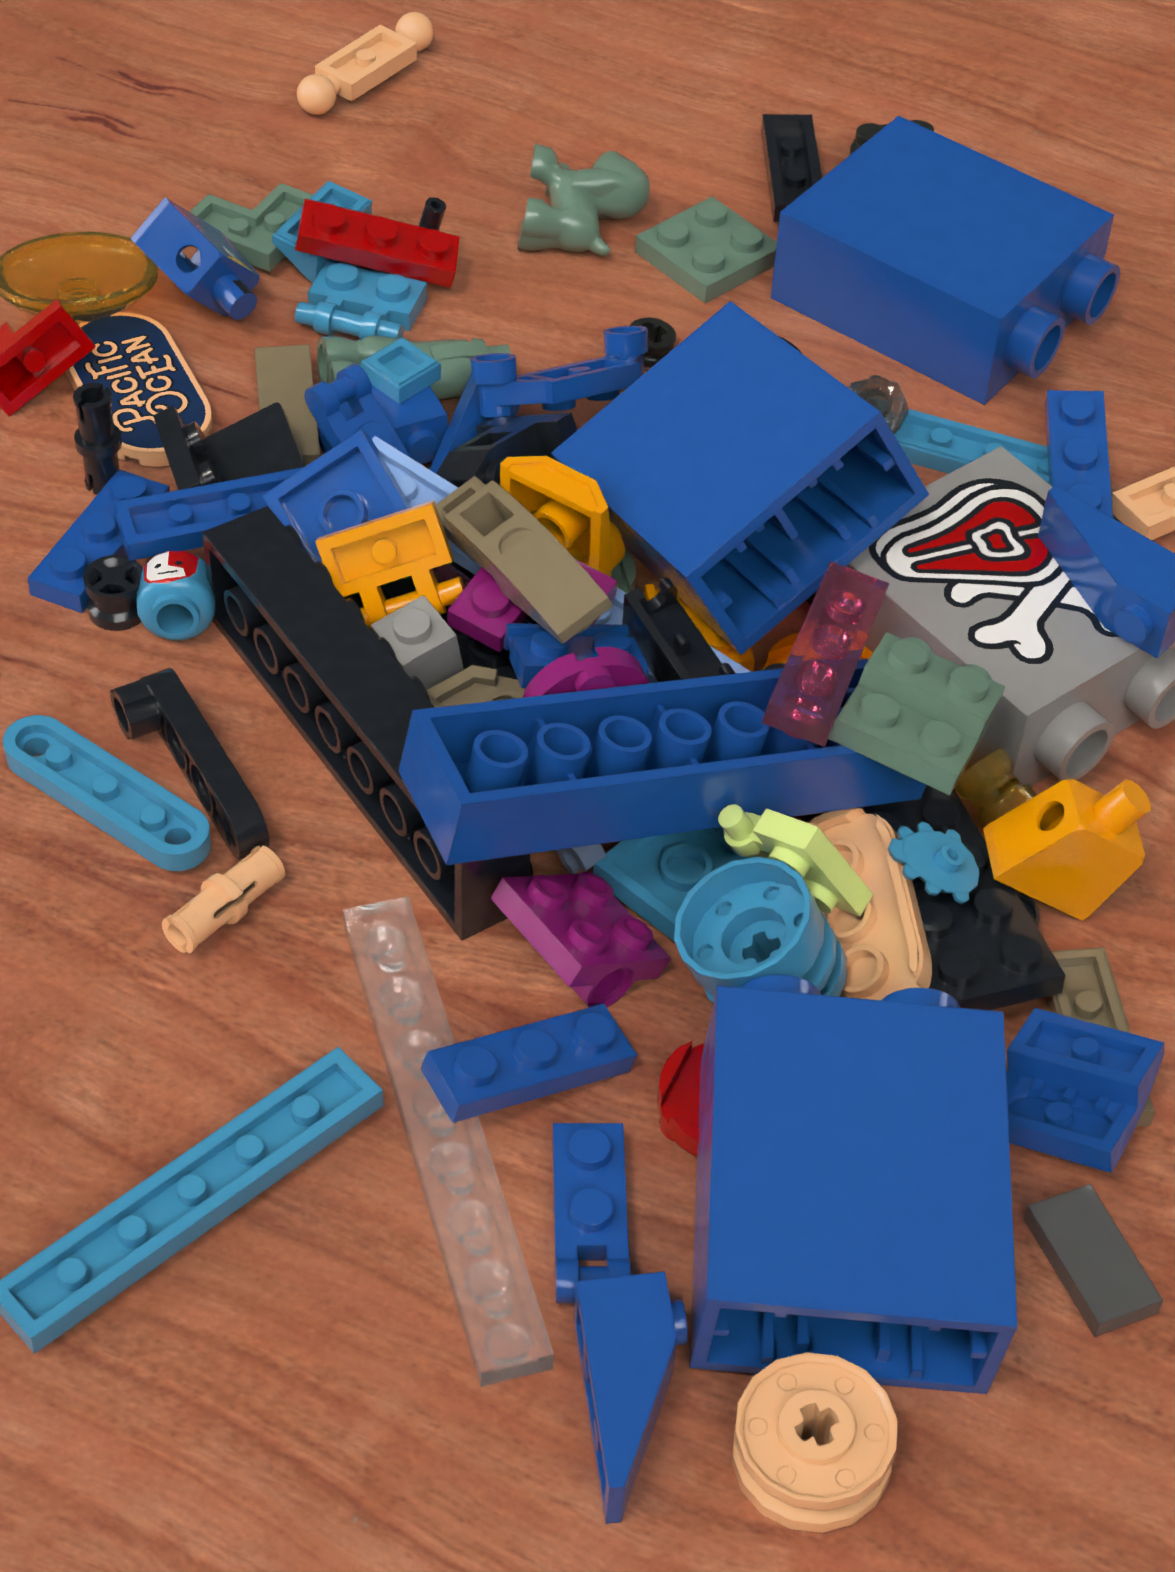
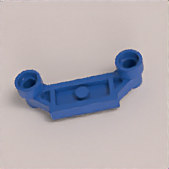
(561, 386)

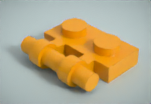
(389, 550)

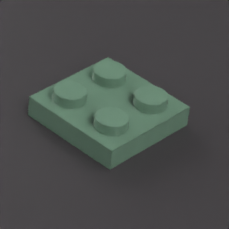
(707, 249)

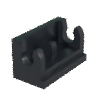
(669, 636)

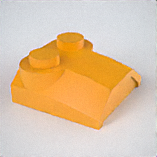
(567, 506)

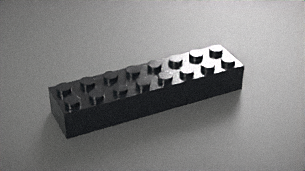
(341, 697)

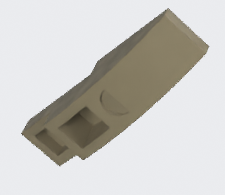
(522, 558)

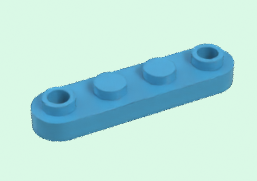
(107, 793)

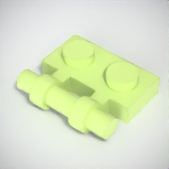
(801, 848)

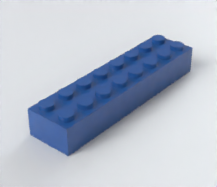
(623, 766)

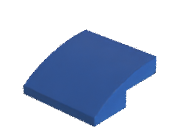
(1078, 1087)

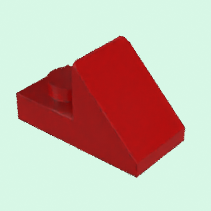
(38, 354)

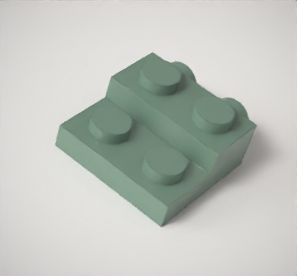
(918, 712)

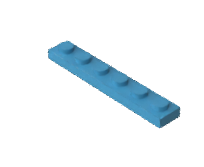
(185, 1199)

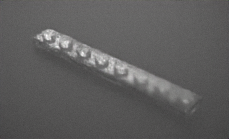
(450, 1158)

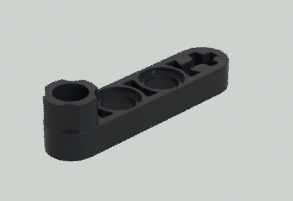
(164, 705)

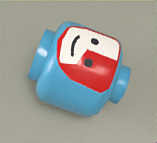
(175, 596)

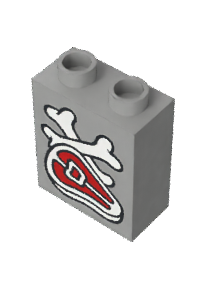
(992, 596)

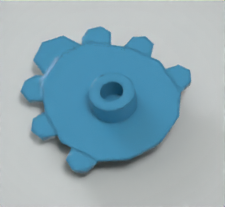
(936, 860)

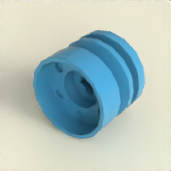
(755, 923)

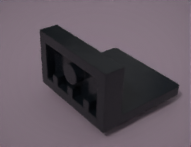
(245, 449)

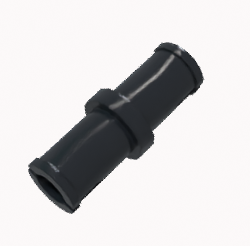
(97, 435)

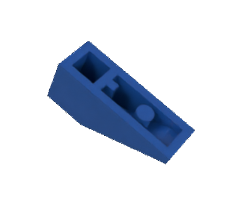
(1114, 569)
(627, 1359)

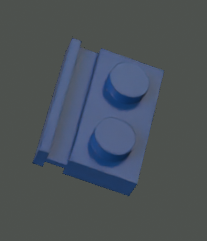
(535, 648)

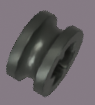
(660, 339)

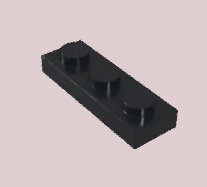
(789, 158)

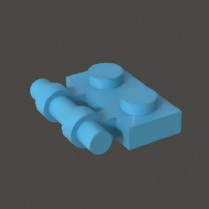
(361, 302)

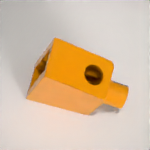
(1070, 844)

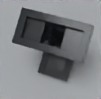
(502, 439)

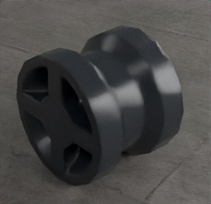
(112, 592)

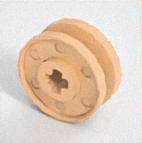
(798, 1479)

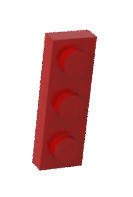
(377, 243)

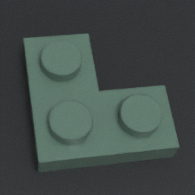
(253, 229)

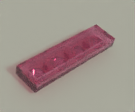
(825, 654)

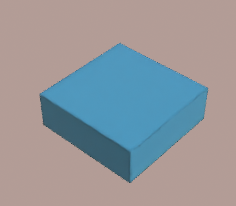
(401, 370)

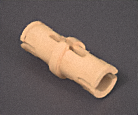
(223, 899)

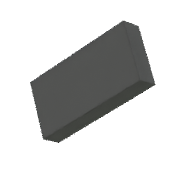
(1093, 1260)

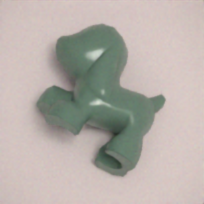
(579, 199)

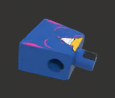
(217, 271)

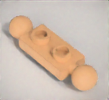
(365, 63)

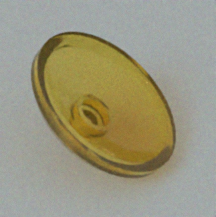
(83, 270)

